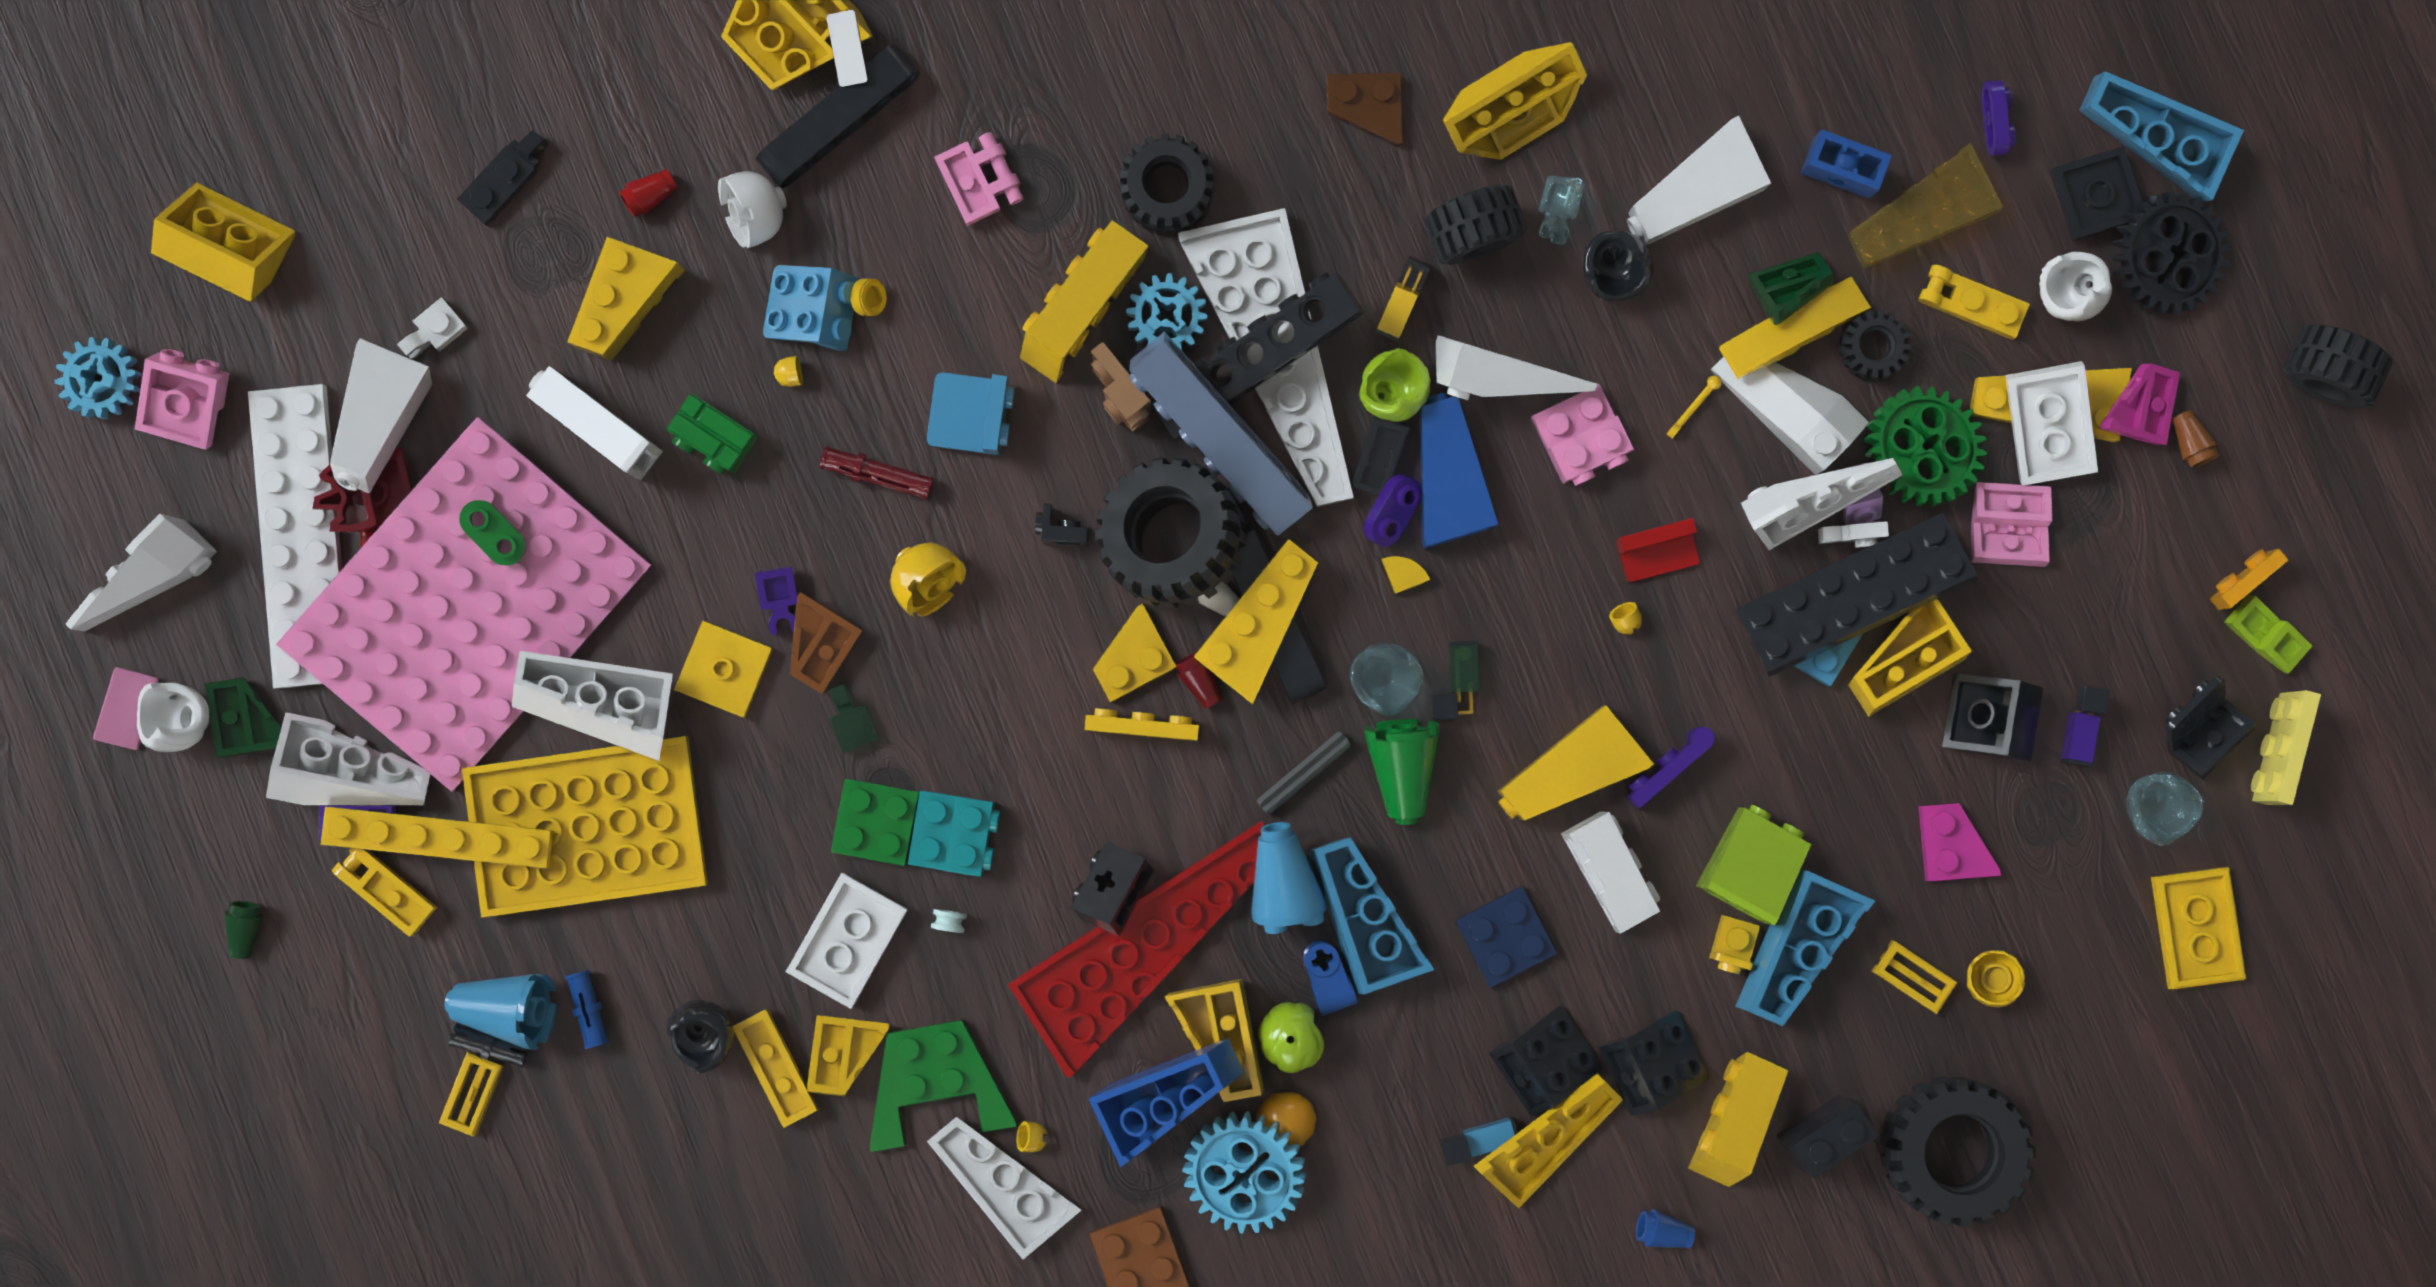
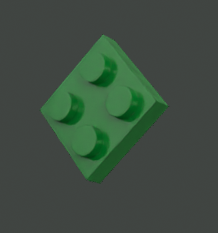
(875, 822)

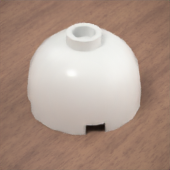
(753, 207)

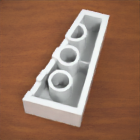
(596, 698)

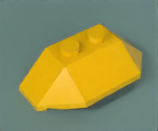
(1516, 102)

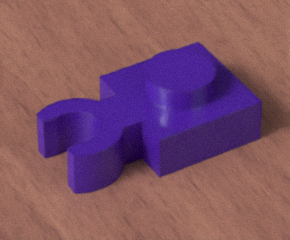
(777, 592)

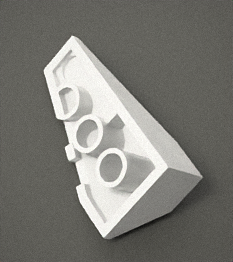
(1490, 374)
(1798, 411)
(1799, 504)
(158, 560)
(329, 768)

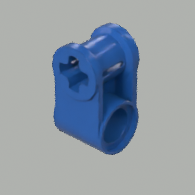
(1329, 984)

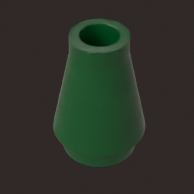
(242, 925)

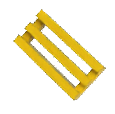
(1887, 959)
(459, 1125)

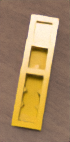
(1770, 342)

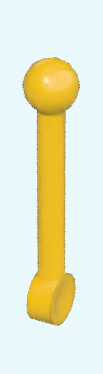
(1713, 383)

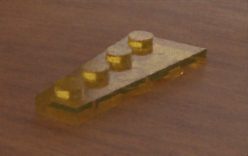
(1938, 205)

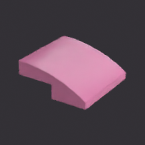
(2011, 524)

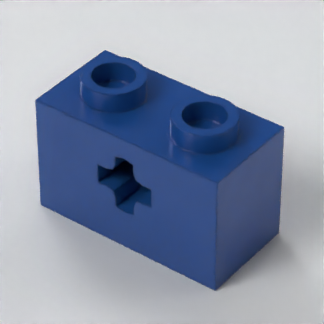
(1845, 164)

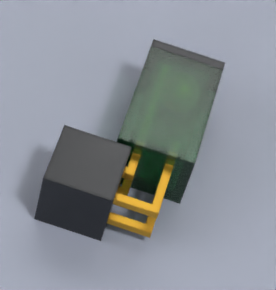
(1462, 679)

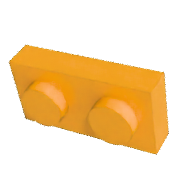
(2259, 568)

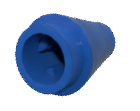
(1663, 1231)

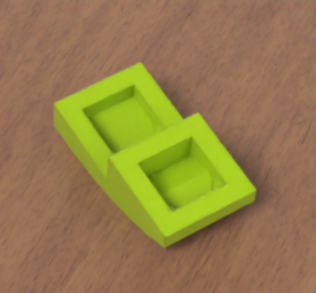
(2268, 634)

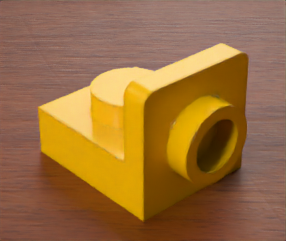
(1734, 944)

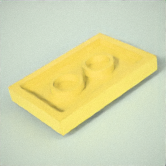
(2285, 747)

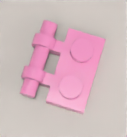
(968, 184)

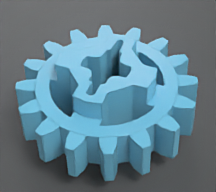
(1179, 303)
(93, 394)

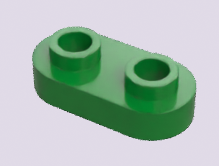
(492, 532)

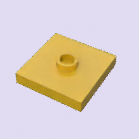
(723, 669)

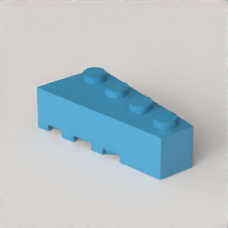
(2167, 135)
(1800, 945)

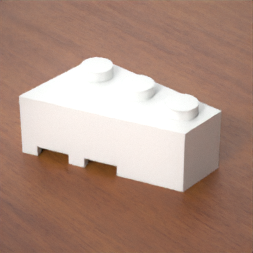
(1612, 871)

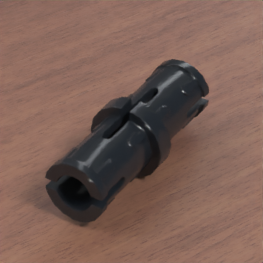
(487, 1045)

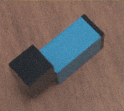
(1477, 1140)

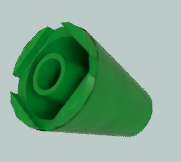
(1403, 765)

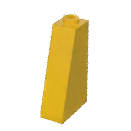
(1578, 764)

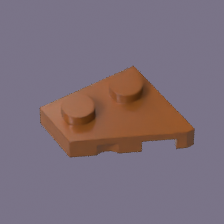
(819, 643)

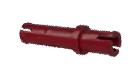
(881, 474)

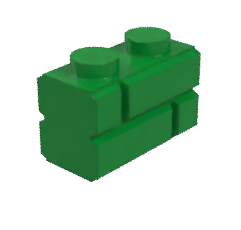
(712, 434)

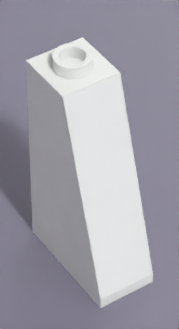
(1708, 181)
(375, 413)
(593, 423)

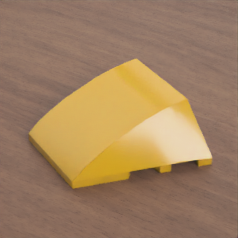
(785, 36)

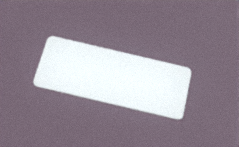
(847, 48)

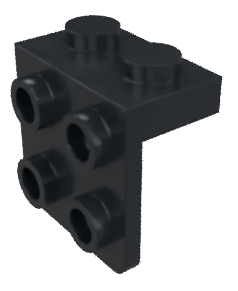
(2206, 728)

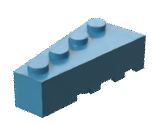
(1366, 923)

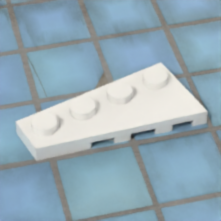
(1008, 1193)

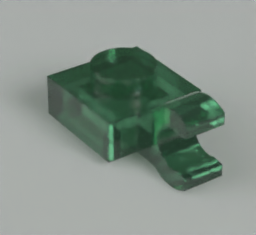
(852, 725)

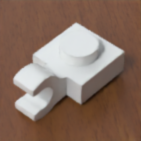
(436, 326)

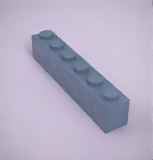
(1220, 434)

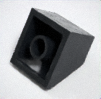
(1993, 716)

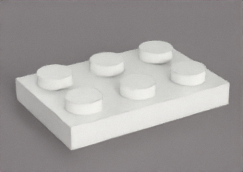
(2051, 423)
(847, 940)

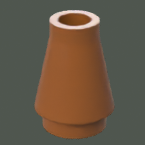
(2195, 442)

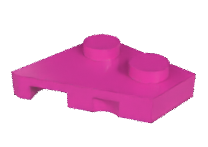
(2145, 405)
(1952, 845)

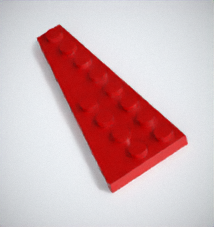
(1103, 977)

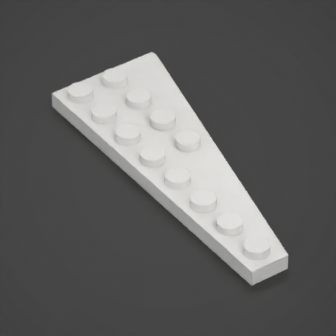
(1246, 274)

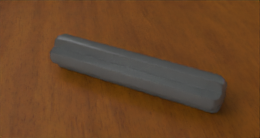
(1304, 773)

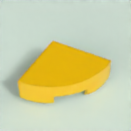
(1403, 573)

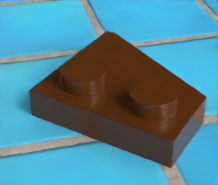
(1368, 102)

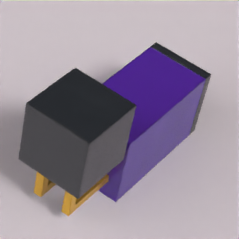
(2083, 728)

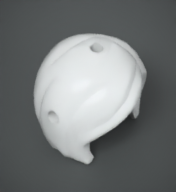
(2067, 287)
(165, 716)

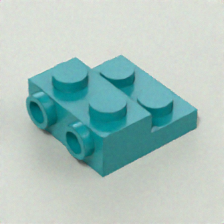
(953, 833)

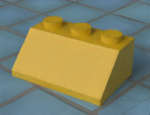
(221, 241)

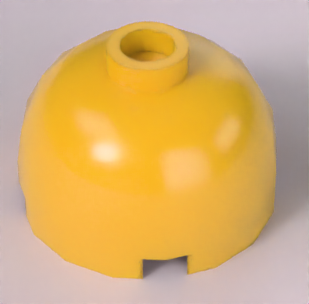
(924, 576)

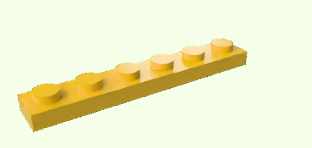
(437, 837)

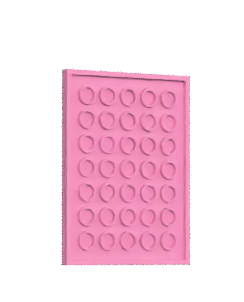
(432, 629)

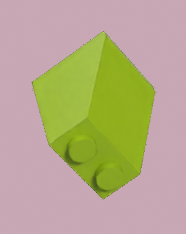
(1755, 864)

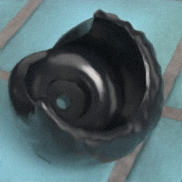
(1617, 271)
(704, 1046)

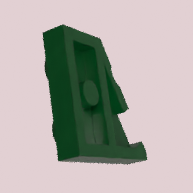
(1790, 285)
(239, 719)

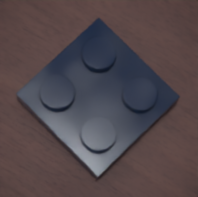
(1505, 936)

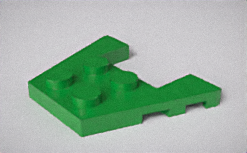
(932, 1066)

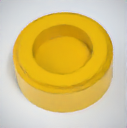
(868, 297)

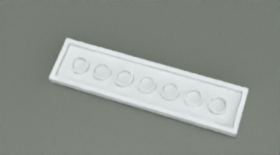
(297, 549)

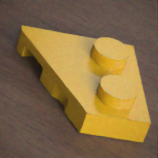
(1133, 657)
(841, 1052)

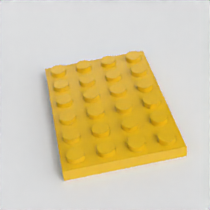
(616, 820)

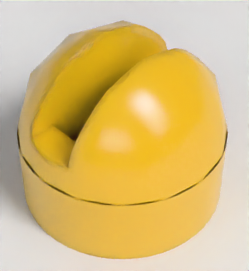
(789, 372)
(1626, 617)
(1030, 1137)

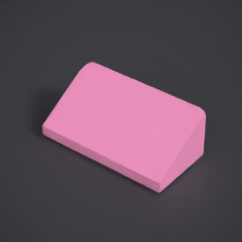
(119, 711)

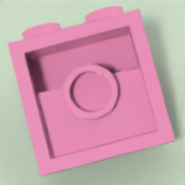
(181, 398)
(1582, 436)

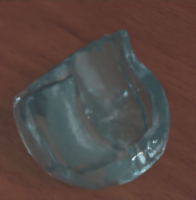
(1394, 679)
(2169, 808)

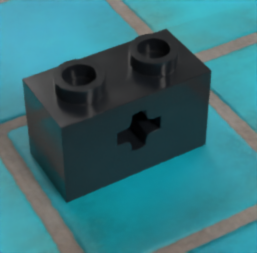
(1111, 906)

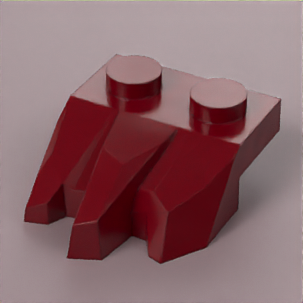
(362, 510)

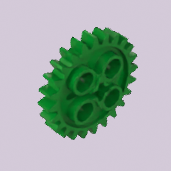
(1949, 427)

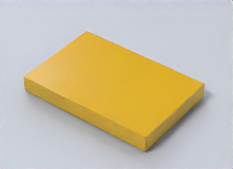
(2198, 928)

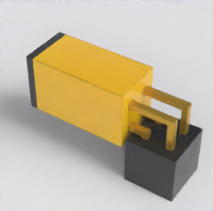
(1403, 298)

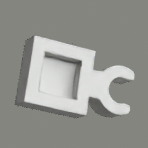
(1862, 534)

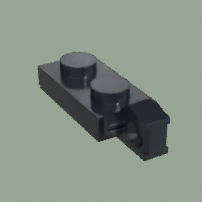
(503, 178)

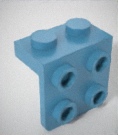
(810, 306)
(970, 413)

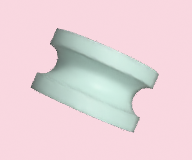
(948, 921)

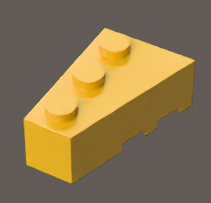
(620, 296)
(1912, 655)
(1220, 1013)
(1739, 1120)

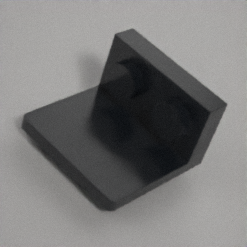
(1546, 1062)
(1655, 1064)

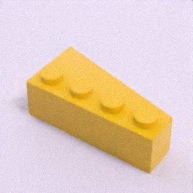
(1081, 299)

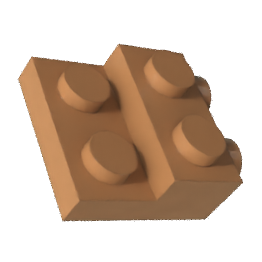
(1122, 398)

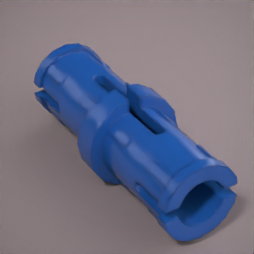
(587, 1009)

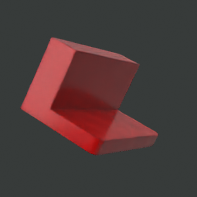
(1658, 550)

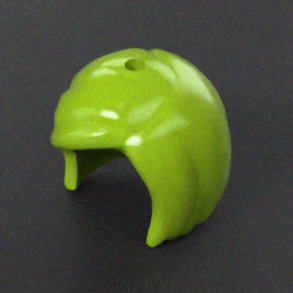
(1401, 375)
(1295, 1021)

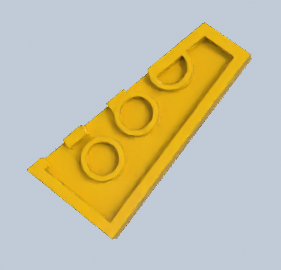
(2104, 387)
(1253, 630)
(1543, 1145)

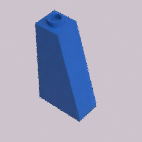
(1452, 482)

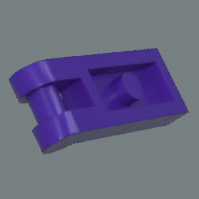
(1671, 765)

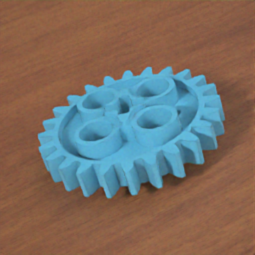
(1268, 1196)

